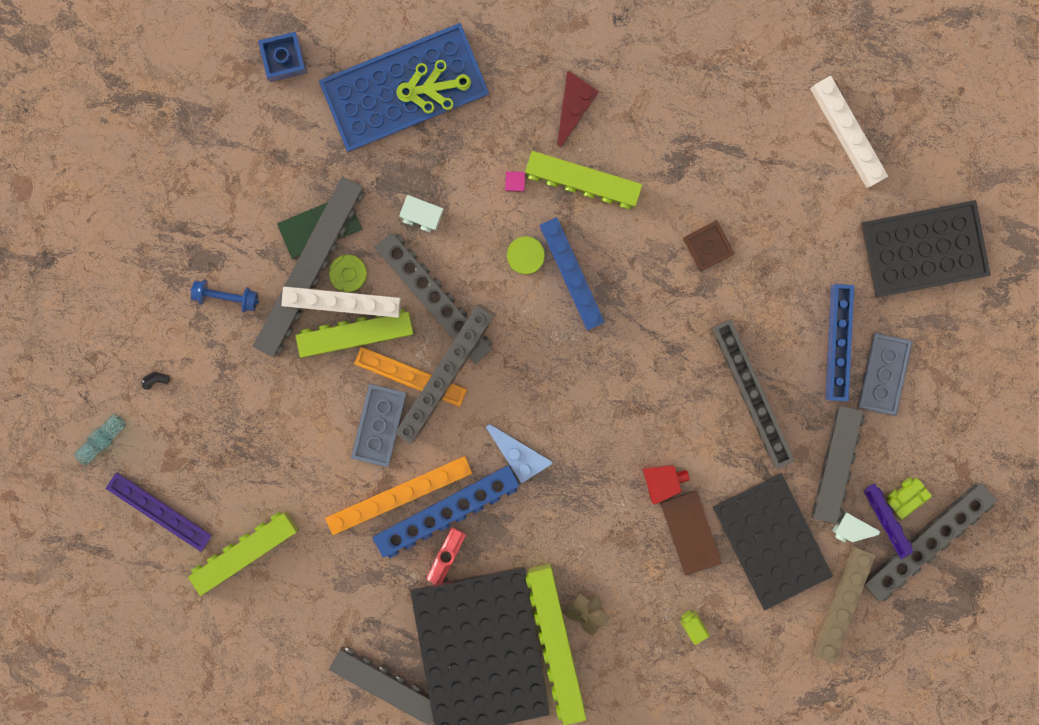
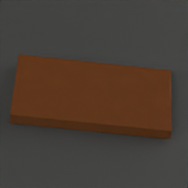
(690, 532)

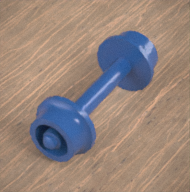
(200, 291)

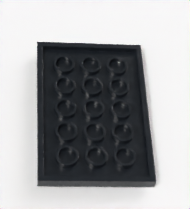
(925, 248)
(772, 541)

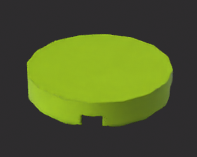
(525, 255)
(347, 273)

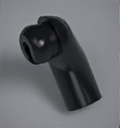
(154, 377)

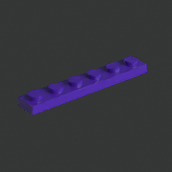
(159, 511)

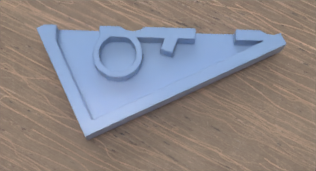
(521, 458)

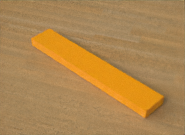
(404, 374)

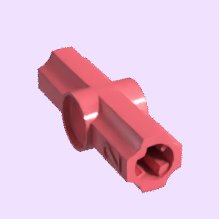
(452, 545)

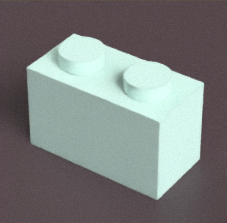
(421, 213)

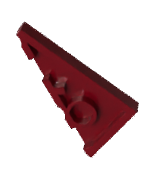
(576, 101)

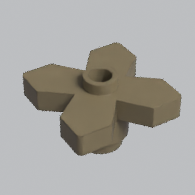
(587, 612)

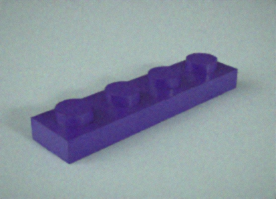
(887, 520)

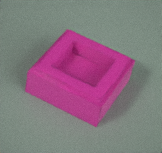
(515, 181)

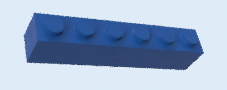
(571, 273)
(839, 342)

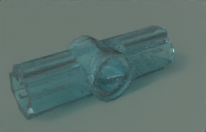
(99, 440)

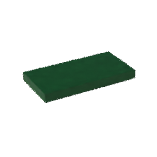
(299, 228)

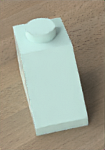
(853, 529)

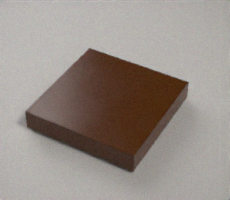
(708, 246)

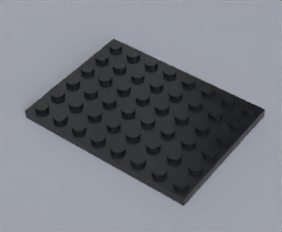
(480, 650)

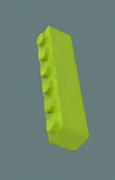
(583, 179)
(353, 334)
(242, 554)

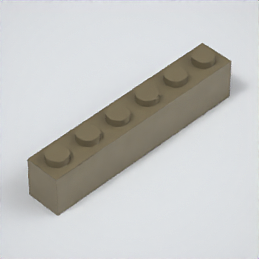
(843, 604)

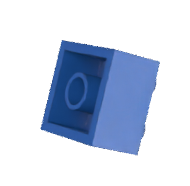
(282, 56)

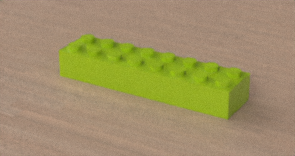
(557, 646)

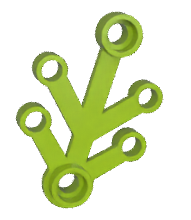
(430, 87)

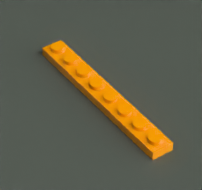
(398, 495)

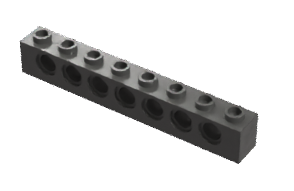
(386, 249)
(445, 373)
(752, 394)
(932, 530)

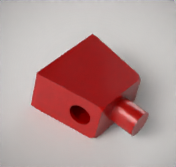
(664, 482)

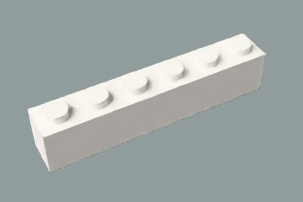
(848, 132)
(341, 302)

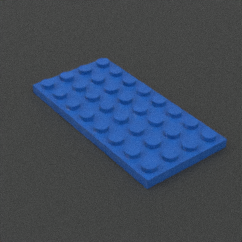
(366, 95)

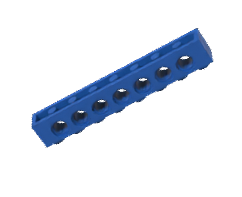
(388, 548)

